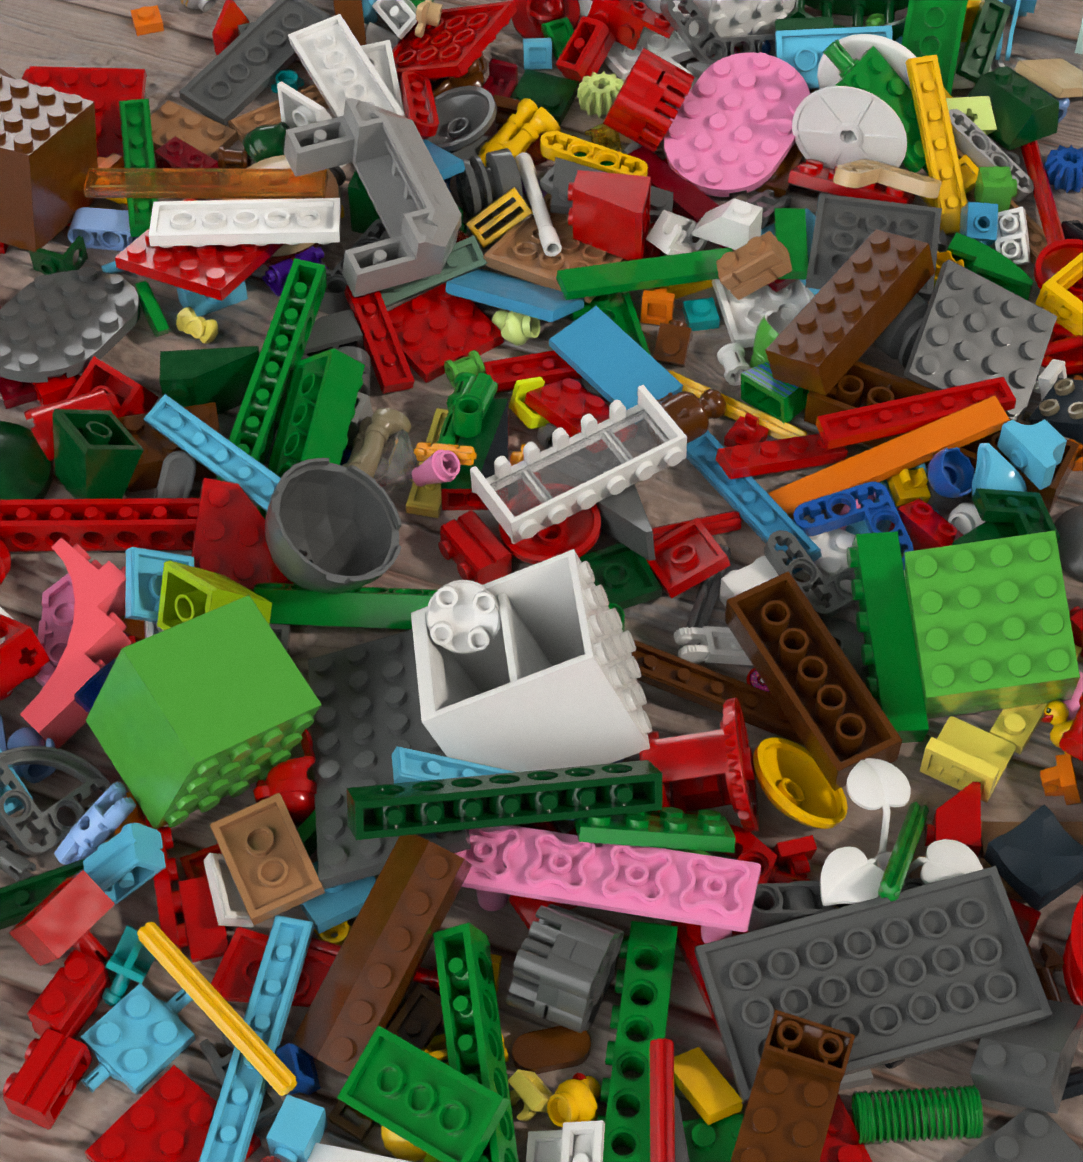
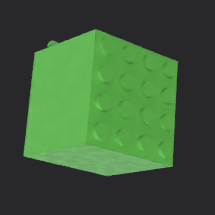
(991, 624)
(201, 711)

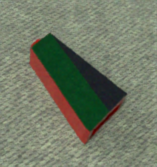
(489, 445)

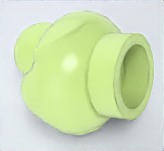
(516, 327)

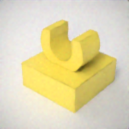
(532, 1092)

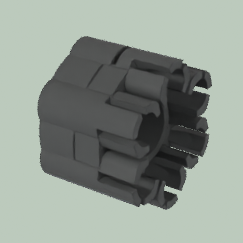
(571, 969)

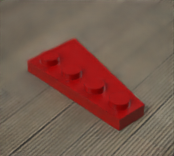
(242, 961)

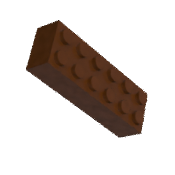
(850, 311)
(811, 678)

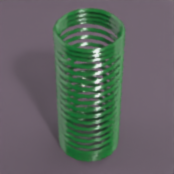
(866, 1117)

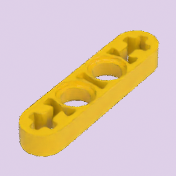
(563, 146)

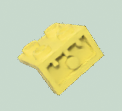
(967, 756)

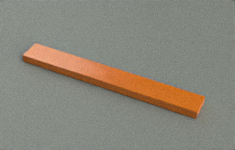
(895, 455)

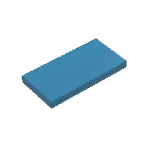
(513, 295)
(611, 360)

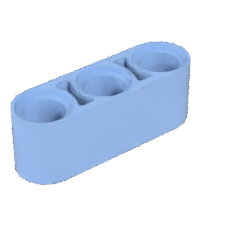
(101, 228)

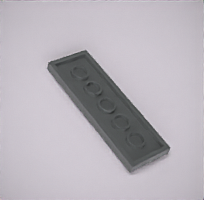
(250, 61)

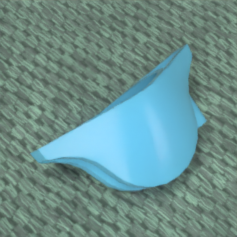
(995, 472)

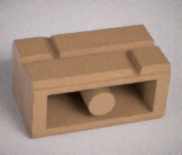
(753, 265)

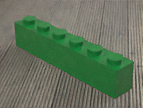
(888, 632)

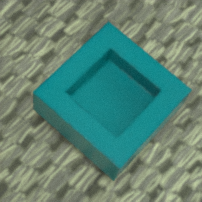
(701, 314)

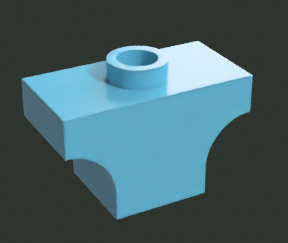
(1033, 449)

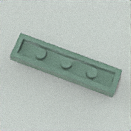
(464, 258)

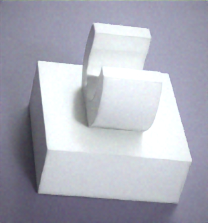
(1048, 376)

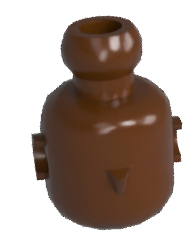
(693, 413)

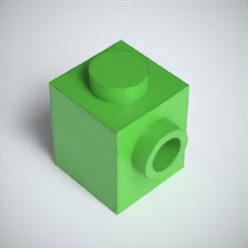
(995, 186)

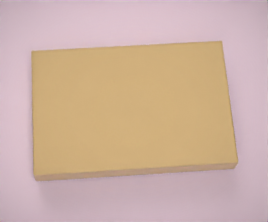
(1053, 76)

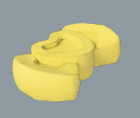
(197, 325)

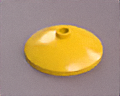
(797, 784)

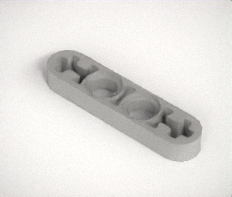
(967, 132)

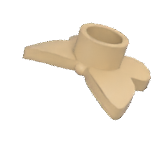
(427, 14)

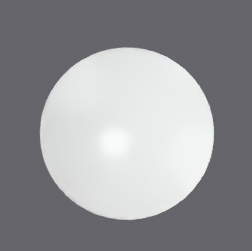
(463, 616)

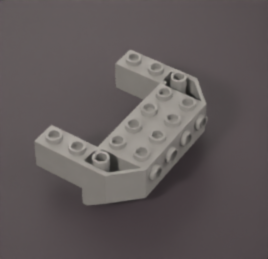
(400, 183)

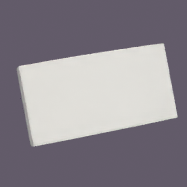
(1013, 236)

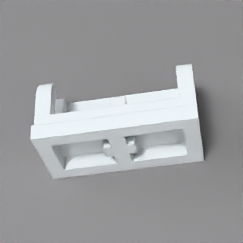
(674, 234)

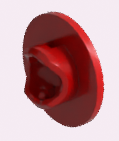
(533, 13)

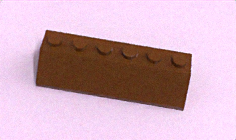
(382, 951)

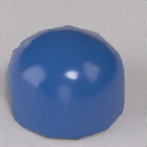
(950, 473)

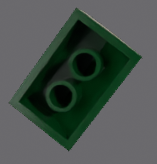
(1019, 108)

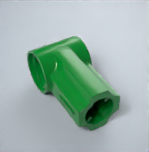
(472, 405)

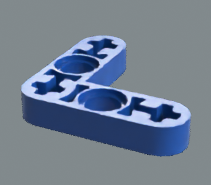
(869, 512)

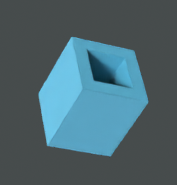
(296, 1130)

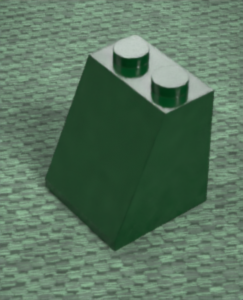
(93, 453)

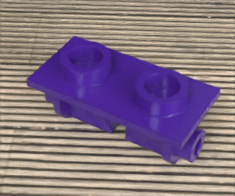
(278, 273)

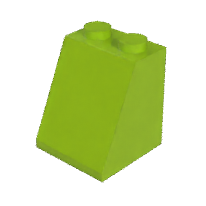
(195, 591)

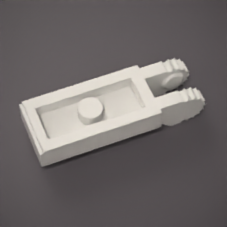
(716, 646)

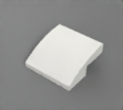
(573, 1143)

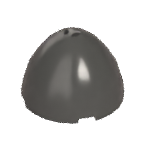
(331, 527)

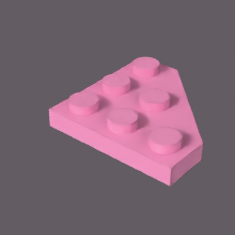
(55, 624)

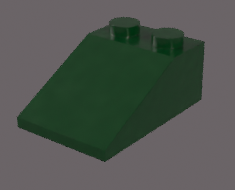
(208, 375)

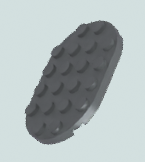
(64, 323)

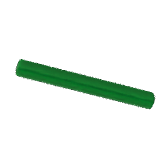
(903, 852)

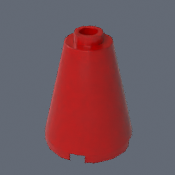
(43, 415)

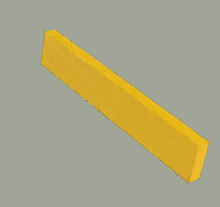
(937, 138)

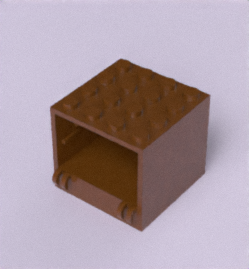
(43, 161)

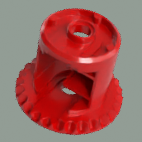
(709, 768)

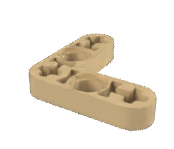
(867, 172)

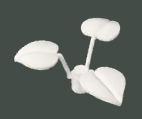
(848, 874)

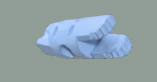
(96, 825)

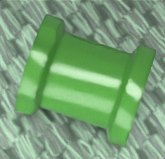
(470, 363)

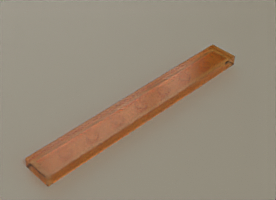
(203, 183)

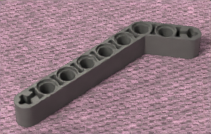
(708, 35)

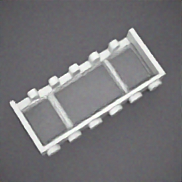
(581, 468)

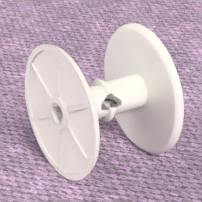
(848, 122)

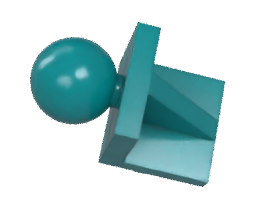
(130, 962)

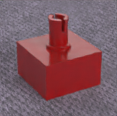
(65, 921)

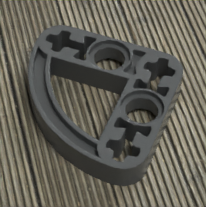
(47, 820)

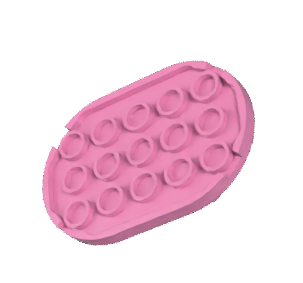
(735, 124)

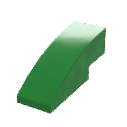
(990, 265)

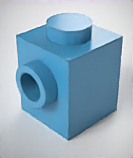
(979, 222)

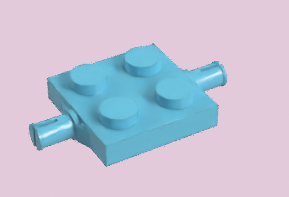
(137, 1039)

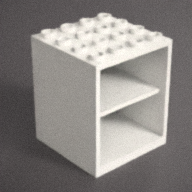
(547, 687)

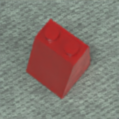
(611, 212)

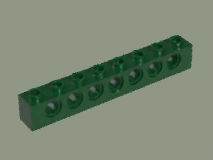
(503, 799)

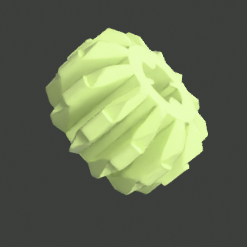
(598, 93)

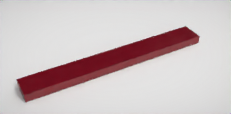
(686, 197)

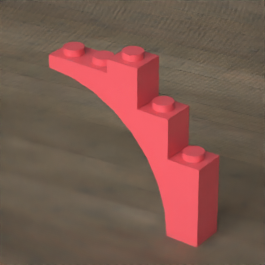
(92, 643)

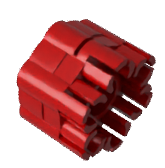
(644, 97)

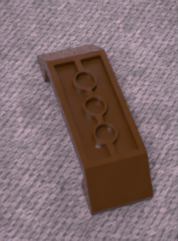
(793, 1091)

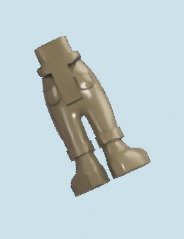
(372, 437)

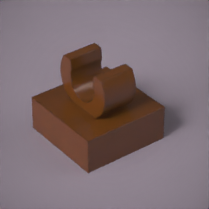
(505, 108)

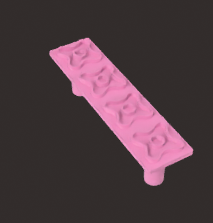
(612, 878)

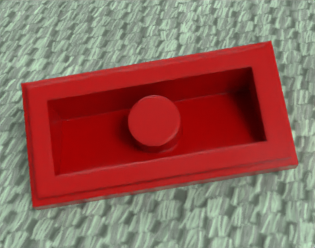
(227, 26)

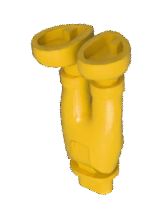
(521, 129)

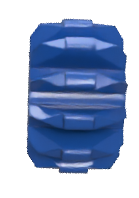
(1065, 168)

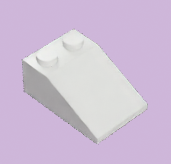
(298, 109)

